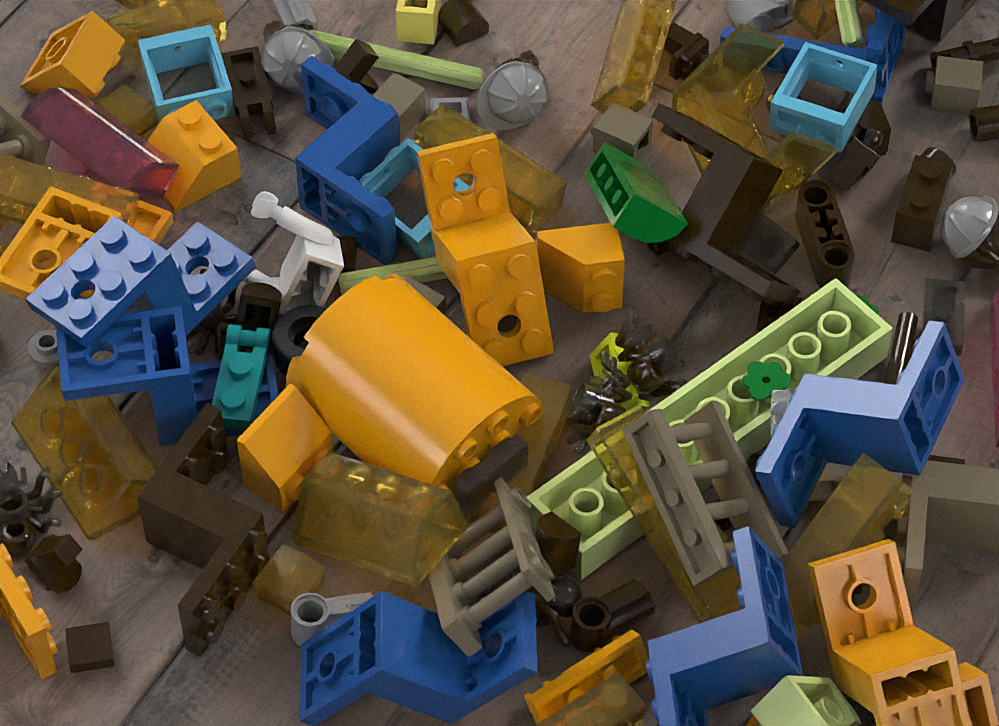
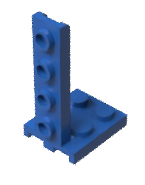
(883, 46)

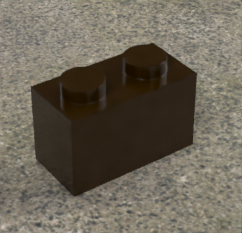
(921, 203)

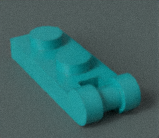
(241, 376)

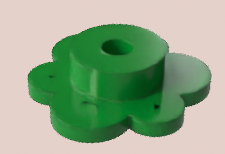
(764, 379)

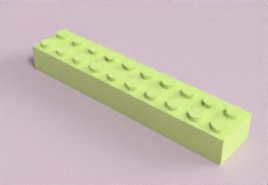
(821, 336)

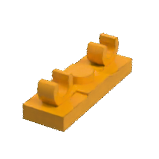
(622, 655)

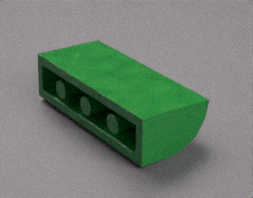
(633, 196)

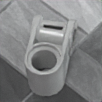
(760, 14)

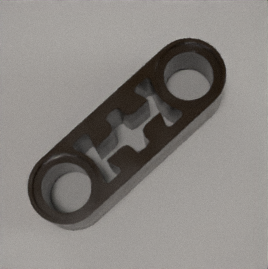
(824, 233)

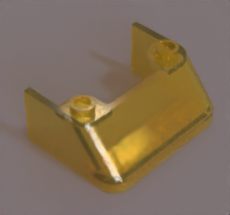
(726, 92)

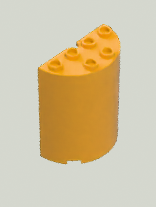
(407, 384)

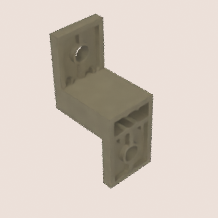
(948, 508)

